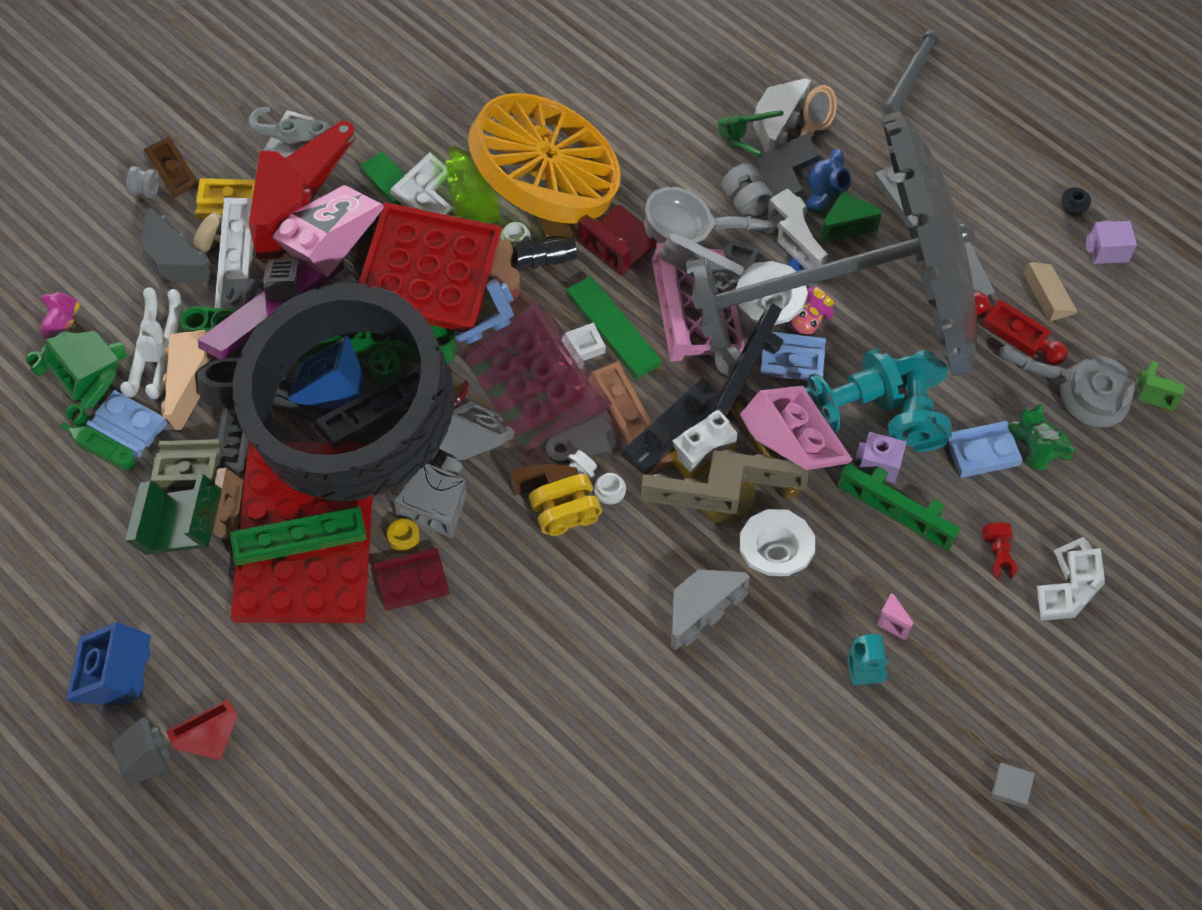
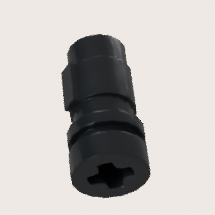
(543, 252)

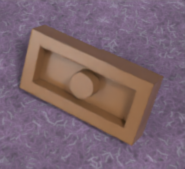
(230, 503)

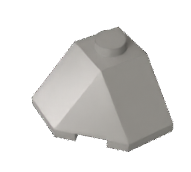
(474, 431)

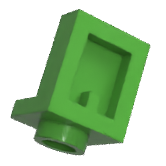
(1157, 390)

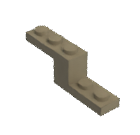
(724, 482)

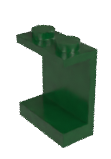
(174, 519)

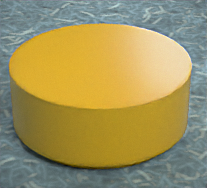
(403, 535)

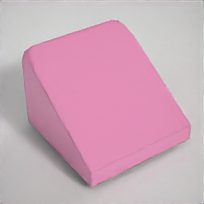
(895, 618)

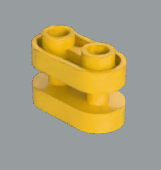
(565, 504)

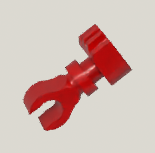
(999, 534)

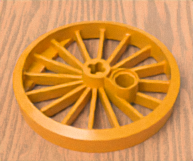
(543, 159)

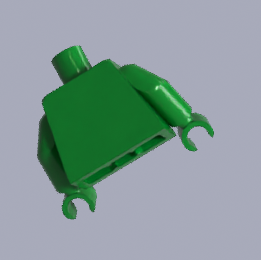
(81, 365)

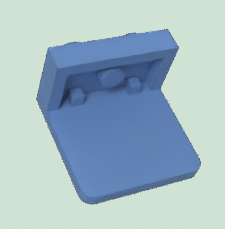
(502, 297)

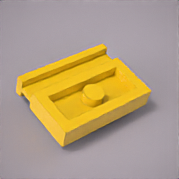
(213, 191)

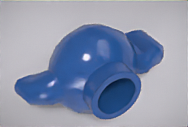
(828, 181)

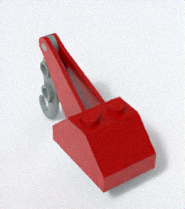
(292, 181)

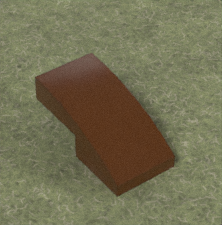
(534, 476)

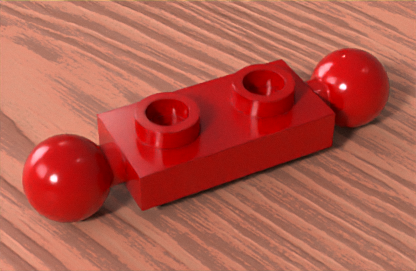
(1019, 329)

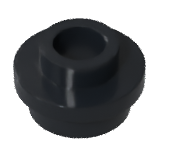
(1075, 201)

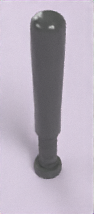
(906, 81)

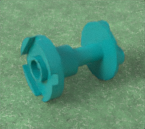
(875, 382)
(919, 421)

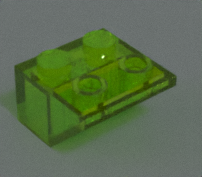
(472, 193)

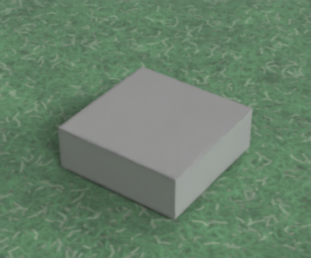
(1012, 785)

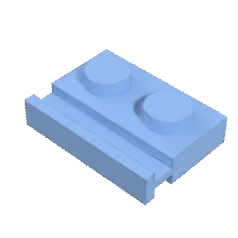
(796, 358)
(127, 422)
(984, 449)

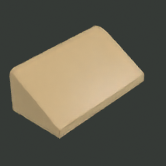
(1049, 291)

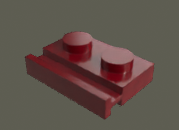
(411, 579)

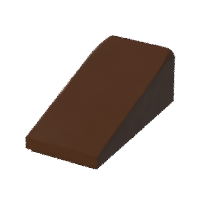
(171, 167)

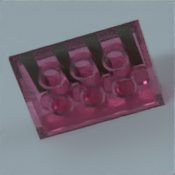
(537, 378)

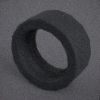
(216, 382)

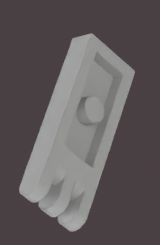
(680, 250)

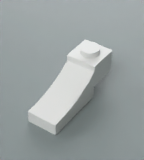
(793, 234)

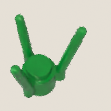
(736, 127)

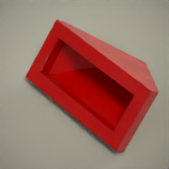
(206, 732)

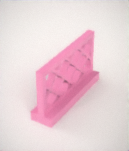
(673, 311)

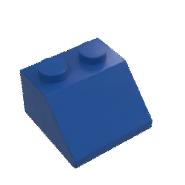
(109, 666)

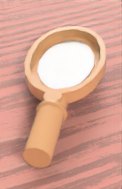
(819, 109)

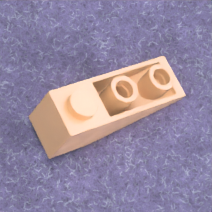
(181, 380)

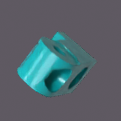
(867, 660)

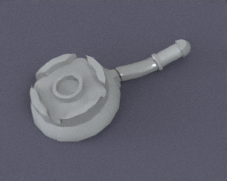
(686, 214)
(1092, 391)

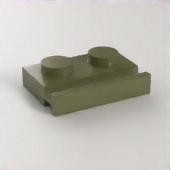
(183, 460)

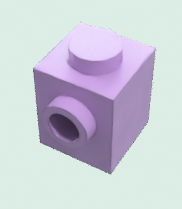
(1111, 242)
(881, 452)

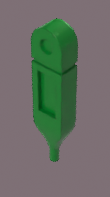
(102, 446)

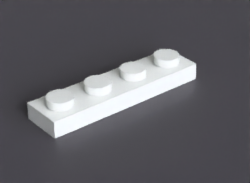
(235, 244)

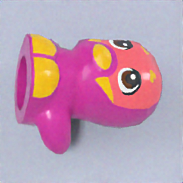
(816, 306)
(60, 312)

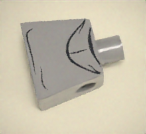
(434, 497)

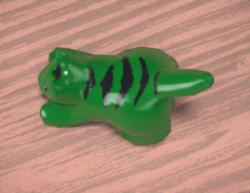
(1042, 438)

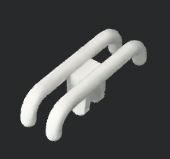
(152, 344)

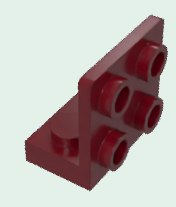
(616, 239)

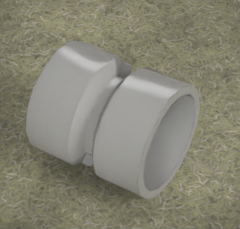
(747, 190)

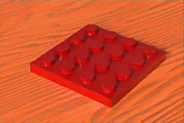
(433, 263)

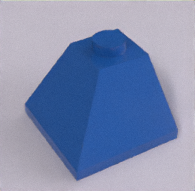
(328, 377)

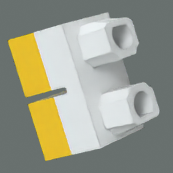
(697, 444)

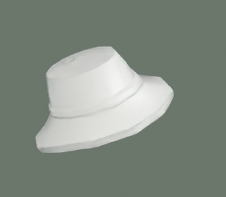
(790, 301)
(777, 543)

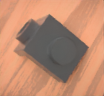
(239, 292)

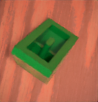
(850, 218)

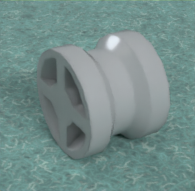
(142, 182)

